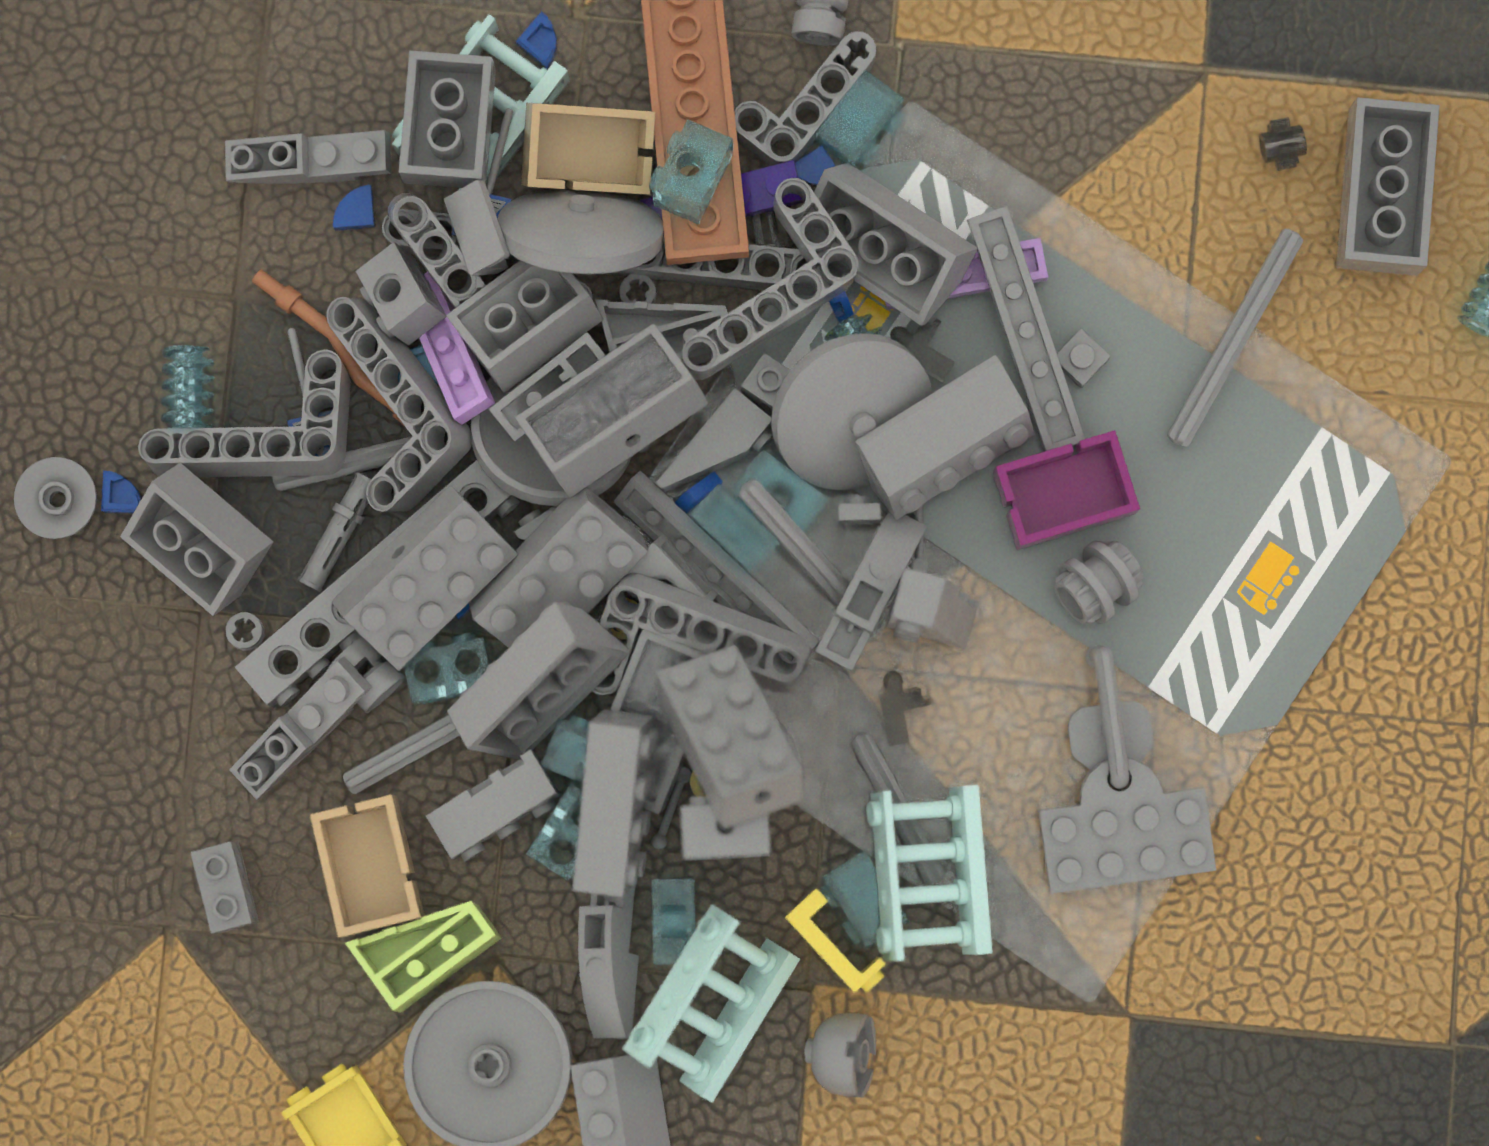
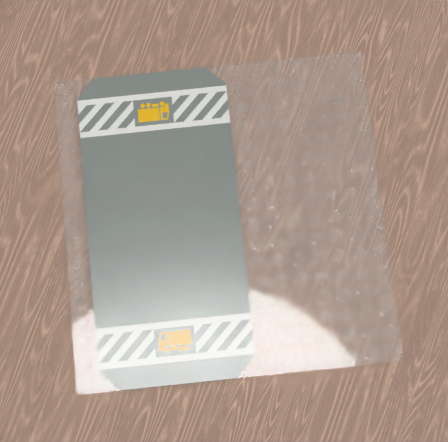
(1242, 541)

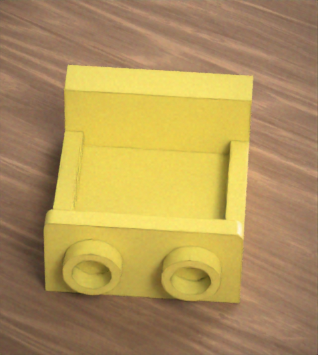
(800, 919)
(342, 1113)

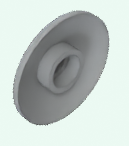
(35, 494)

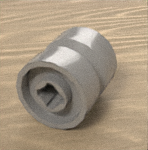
(820, 22)
(382, 676)

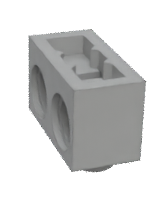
(224, 887)

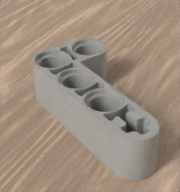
(811, 97)

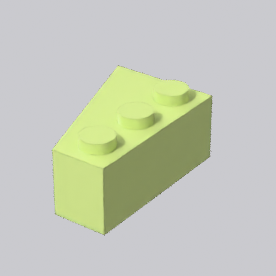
(422, 954)

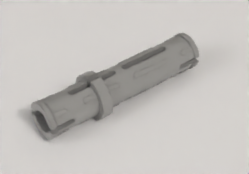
(337, 533)

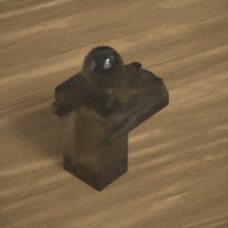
(918, 344)
(893, 705)

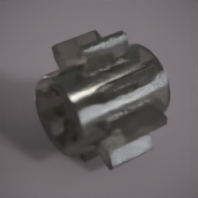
(1282, 143)

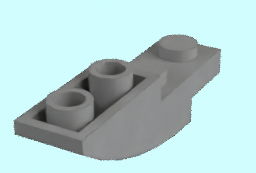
(308, 159)
(870, 590)
(301, 728)
(606, 965)

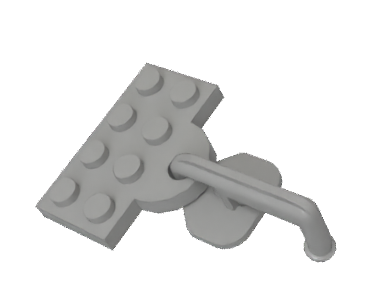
(1125, 831)

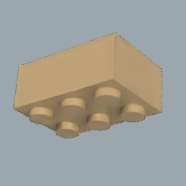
(587, 148)
(367, 866)

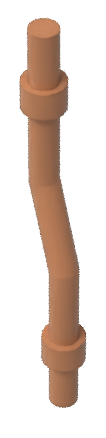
(291, 301)

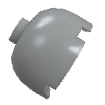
(842, 1054)

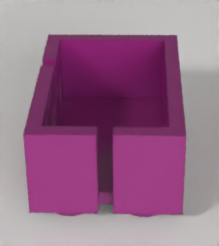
(1066, 493)

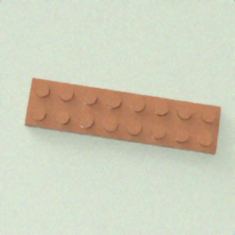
(693, 82)

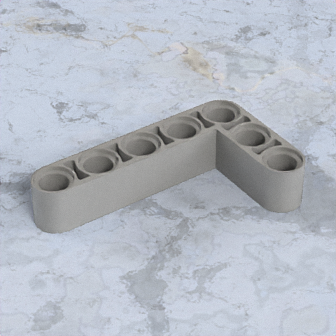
(450, 256)
(781, 293)
(405, 400)
(266, 441)
(688, 629)

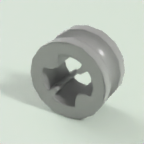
(625, 288)
(232, 630)

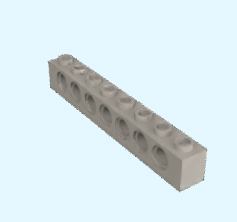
(261, 666)

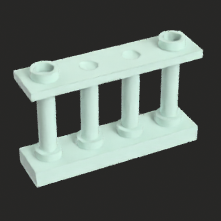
(544, 82)
(964, 850)
(737, 1021)

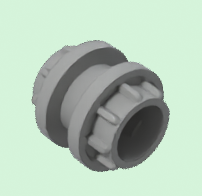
(1093, 586)

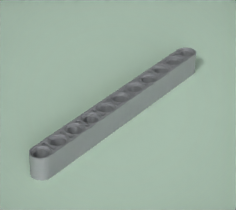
(705, 272)

